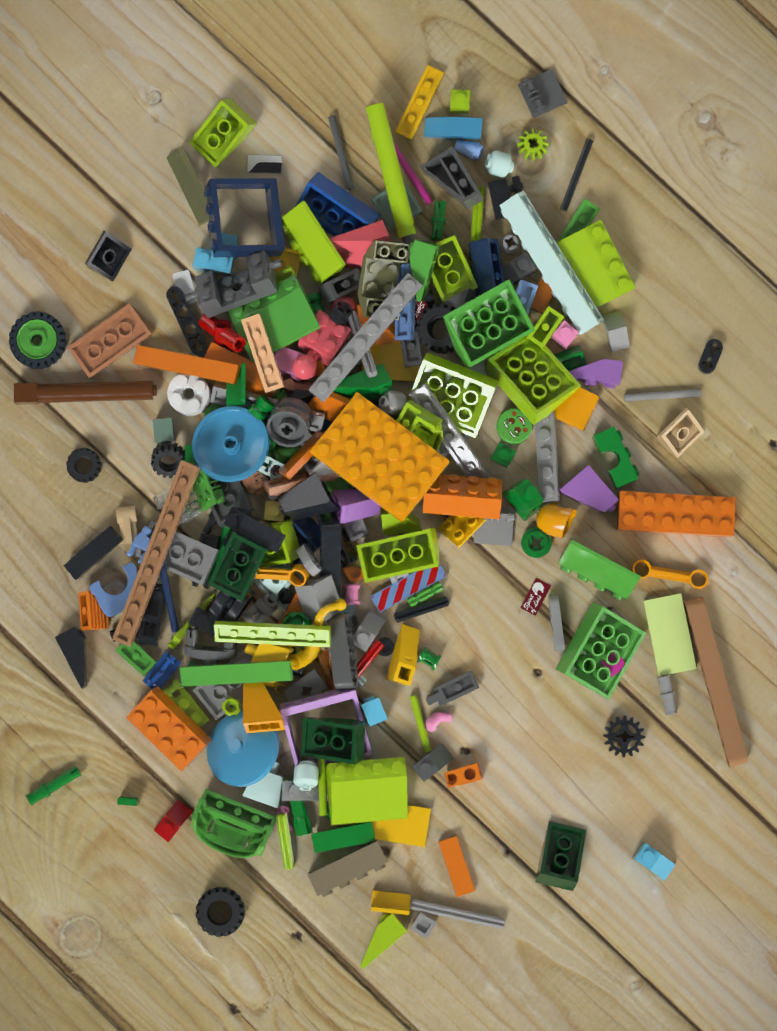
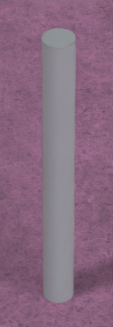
(662, 395)

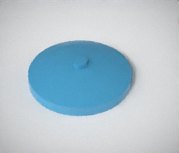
(230, 444)
(241, 756)

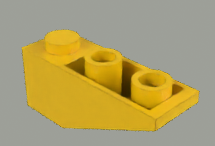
(404, 656)

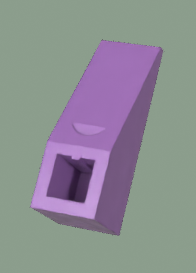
(600, 372)

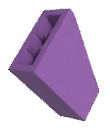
(590, 491)
(353, 505)

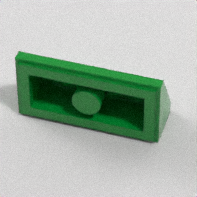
(572, 358)

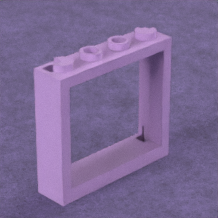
(314, 702)

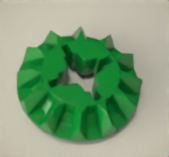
(545, 543)

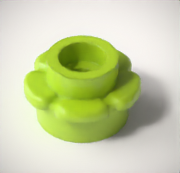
(226, 706)

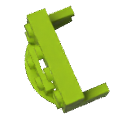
(426, 424)

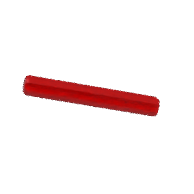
(368, 657)

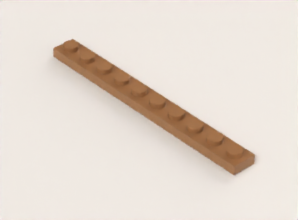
(156, 553)

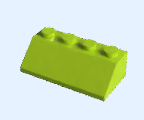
(312, 244)
(399, 555)

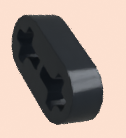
(706, 354)

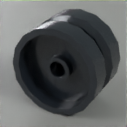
(232, 605)

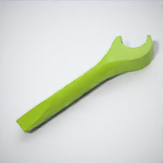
(178, 637)

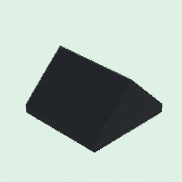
(107, 256)

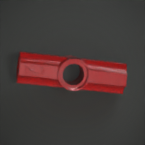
(222, 333)

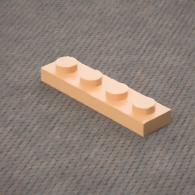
(262, 353)

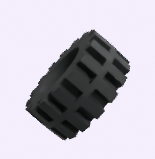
(167, 449)
(83, 477)

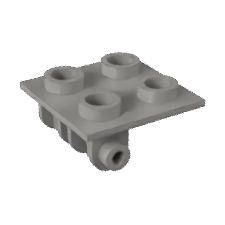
(497, 530)

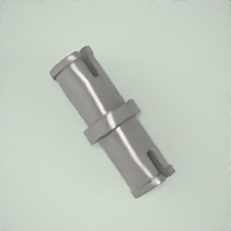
(667, 695)

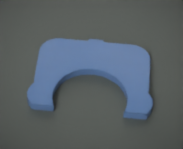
(114, 604)

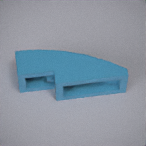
(453, 128)

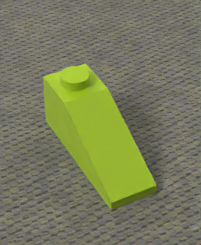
(385, 934)

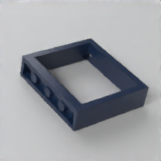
(273, 209)

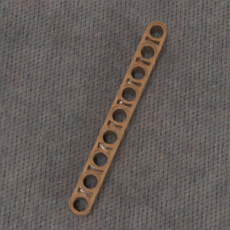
(715, 682)

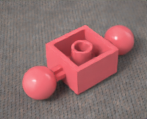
(322, 344)

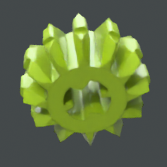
(540, 144)

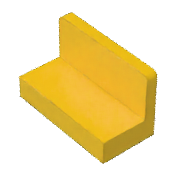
(390, 902)

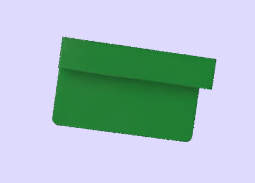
(237, 393)

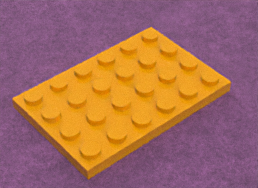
(379, 457)

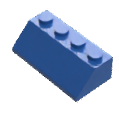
(335, 207)

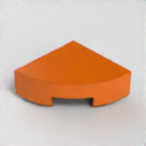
(353, 574)

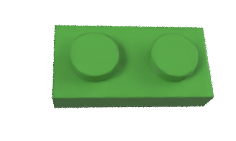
(137, 657)

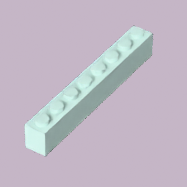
(551, 262)

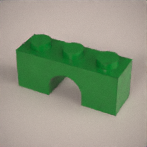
(610, 441)

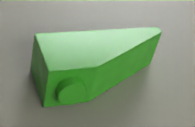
(422, 262)

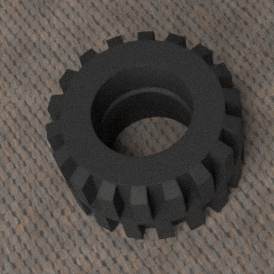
(426, 325)
(208, 924)

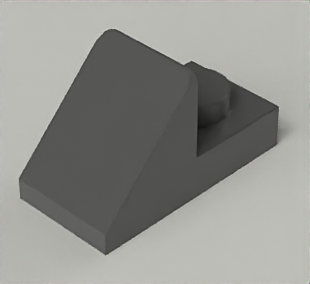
(461, 298)

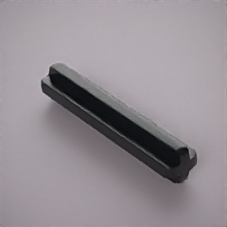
(421, 609)

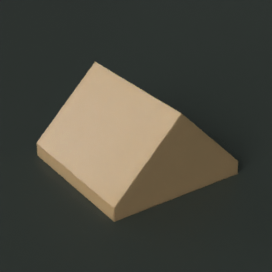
(680, 433)

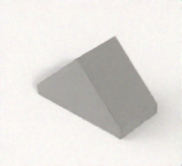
(616, 331)

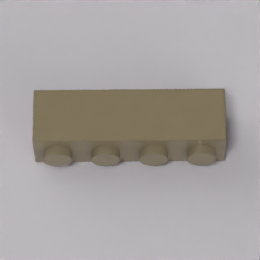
(347, 868)

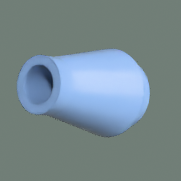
(470, 149)

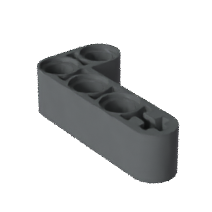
(342, 651)

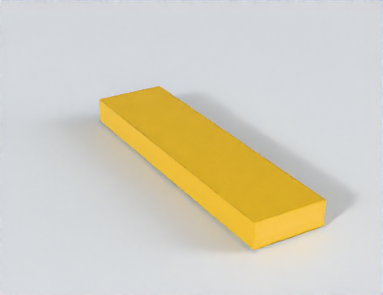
(419, 102)

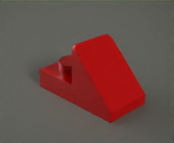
(173, 820)

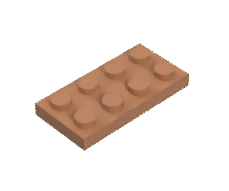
(109, 341)

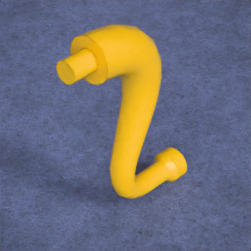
(309, 653)

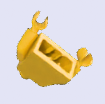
(270, 652)

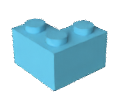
(206, 262)

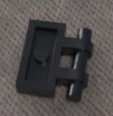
(500, 193)

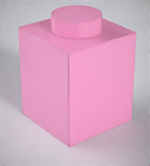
(564, 335)

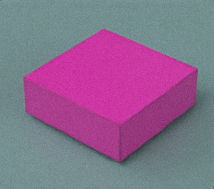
(614, 669)

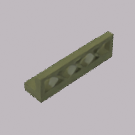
(189, 184)

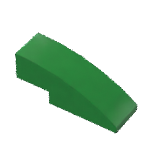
(343, 837)

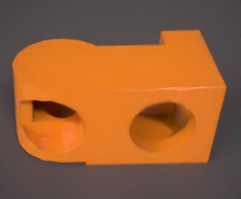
(463, 775)

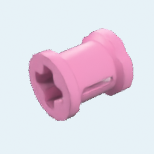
(351, 594)

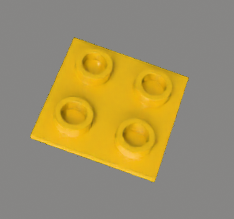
(460, 528)

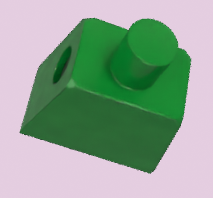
(524, 498)

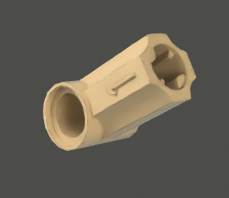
(127, 521)

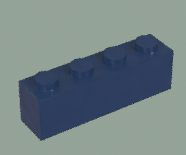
(486, 264)

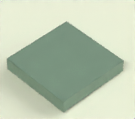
(382, 205)

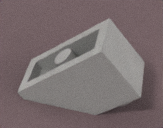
(368, 631)

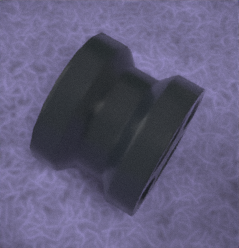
(340, 312)

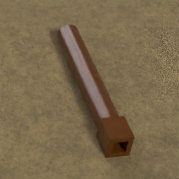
(83, 392)

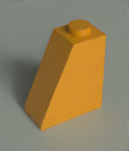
(259, 709)

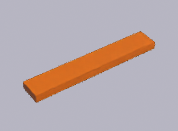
(187, 364)

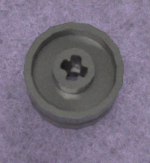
(290, 422)

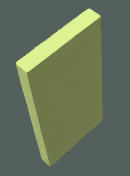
(669, 634)

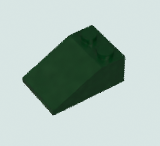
(238, 566)
(333, 739)
(561, 856)

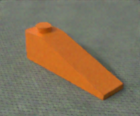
(253, 379)

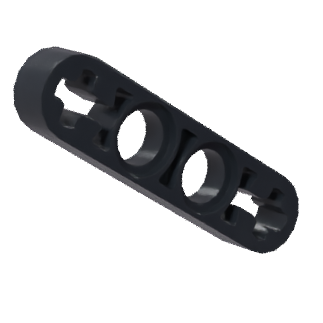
(188, 320)

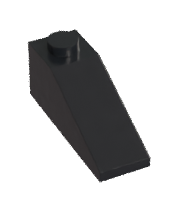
(254, 528)
(74, 650)

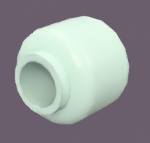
(499, 164)
(306, 775)

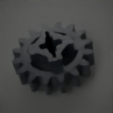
(624, 727)

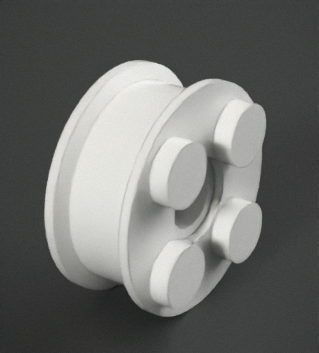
(197, 403)

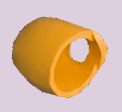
(555, 519)

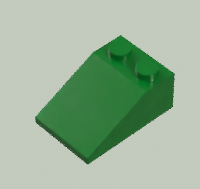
(370, 388)

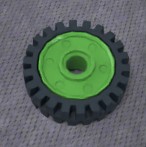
(27, 329)

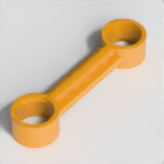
(285, 574)
(671, 574)

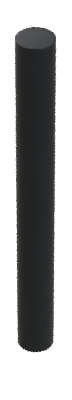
(576, 175)

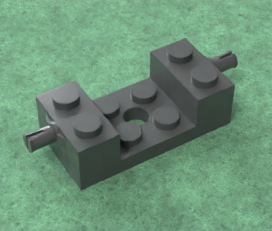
(220, 294)

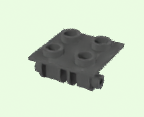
(542, 93)

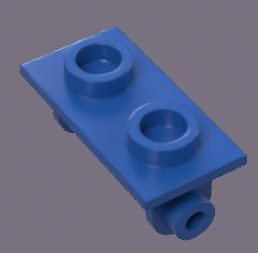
(161, 671)

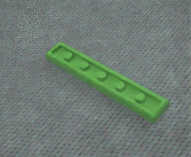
(236, 673)

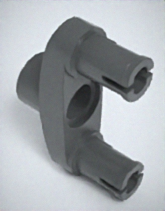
(208, 654)

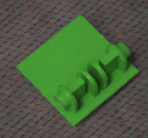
(204, 492)

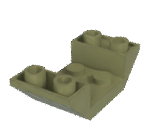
(380, 273)

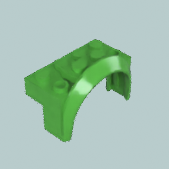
(225, 837)

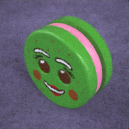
(513, 426)

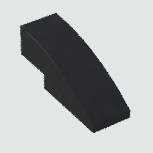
(93, 553)
(152, 618)

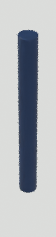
(169, 599)

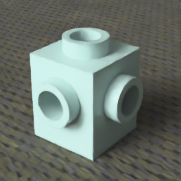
(278, 585)

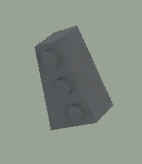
(451, 176)

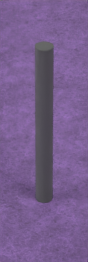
(341, 152)

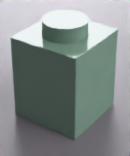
(163, 430)

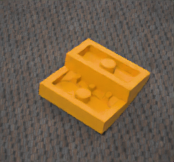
(577, 409)

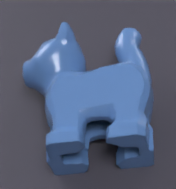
(140, 541)

